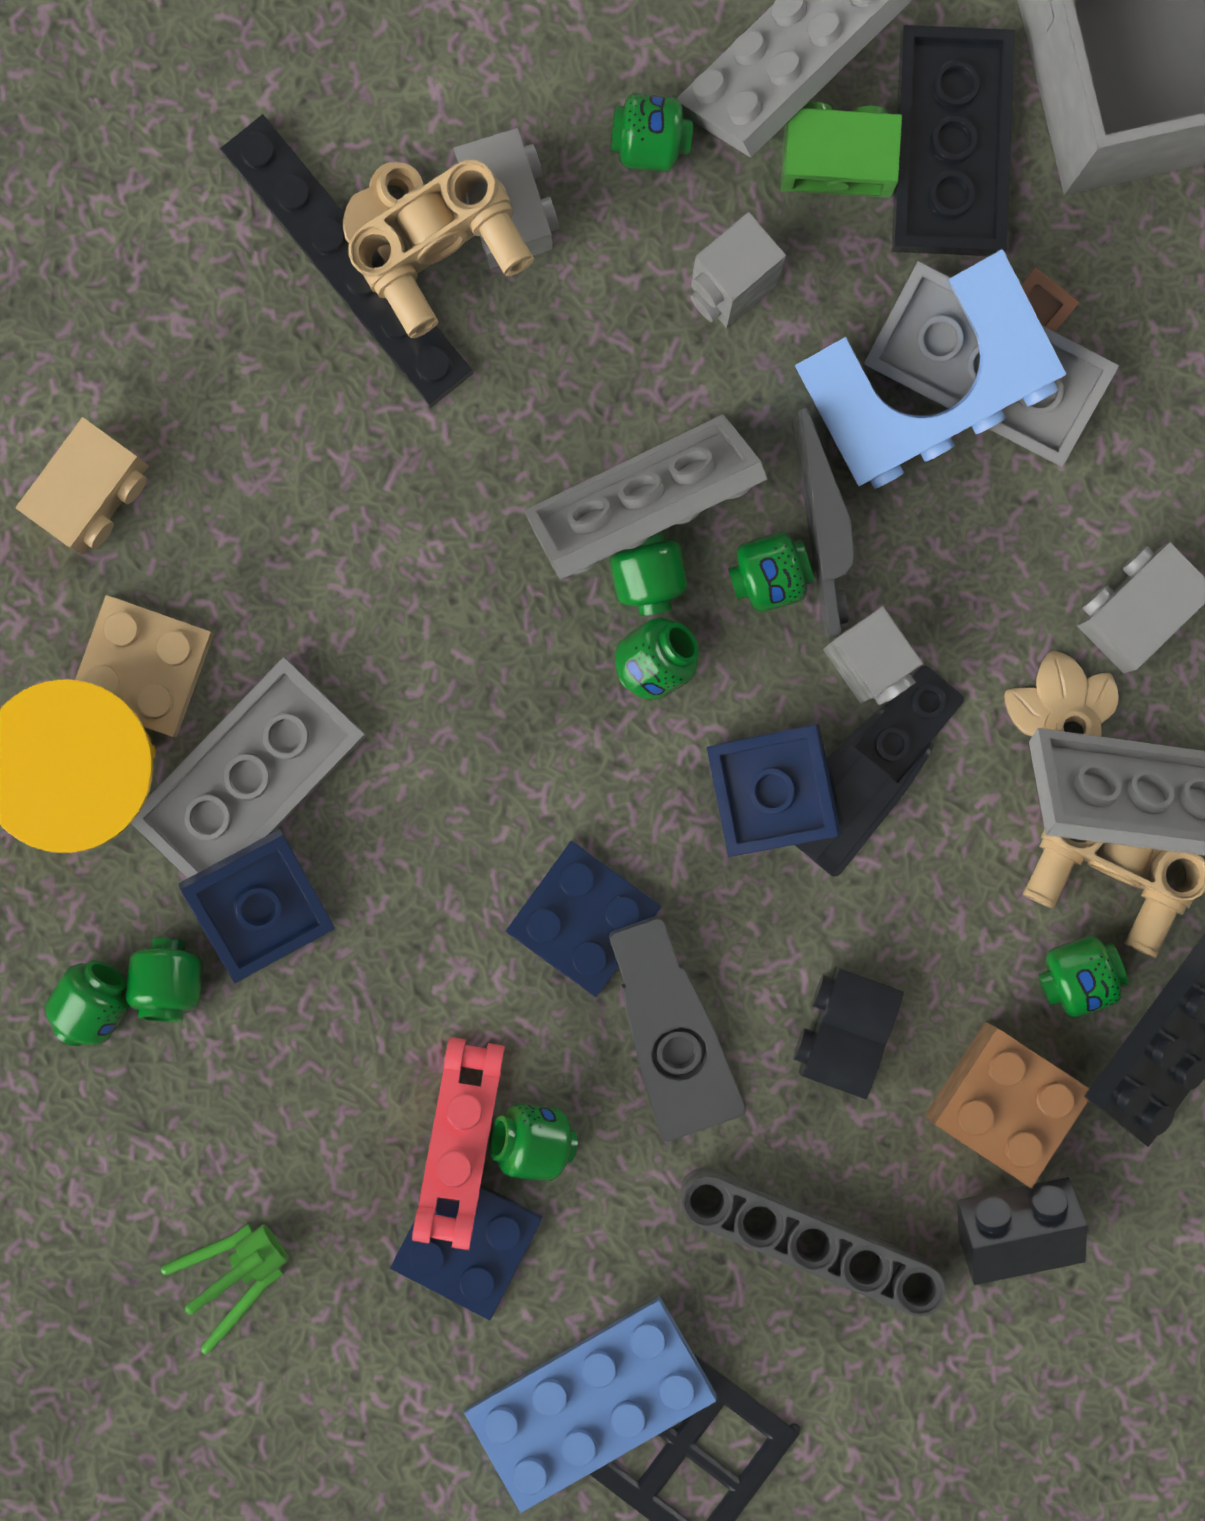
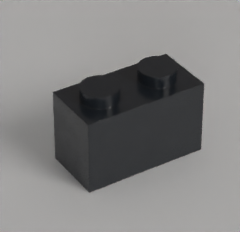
(1022, 1231)

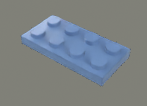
(590, 1404)

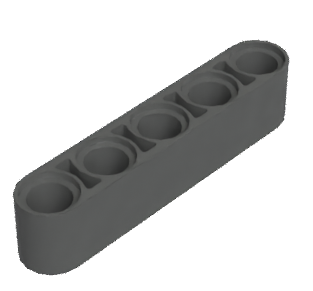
(830, 1261)

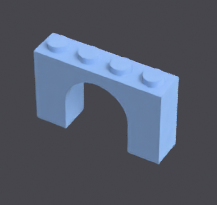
(1012, 366)

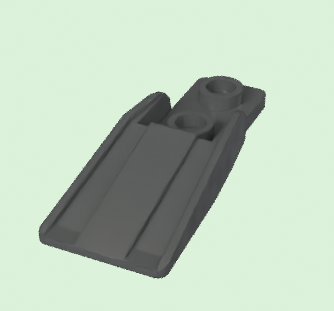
(827, 524)
(672, 1035)

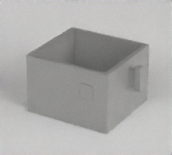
(1119, 86)

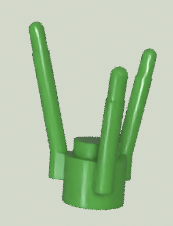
(256, 1257)

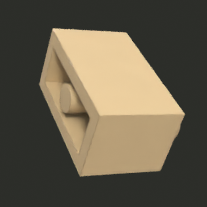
(84, 488)

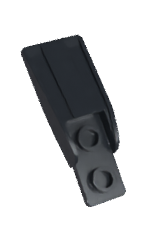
(880, 763)

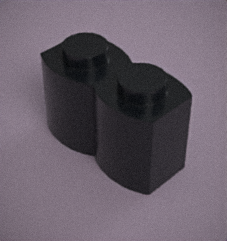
(849, 1032)

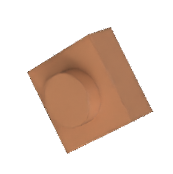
(1048, 299)

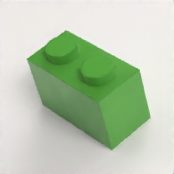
(842, 151)

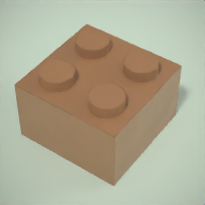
(1008, 1104)

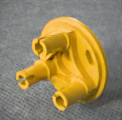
(71, 766)

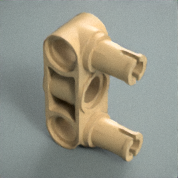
(430, 227)
(1130, 865)

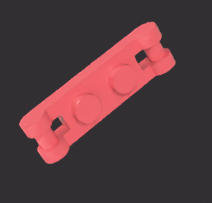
(458, 1143)

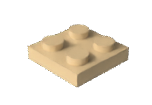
(146, 662)

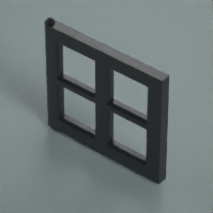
(682, 1444)

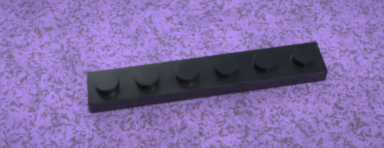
(317, 229)

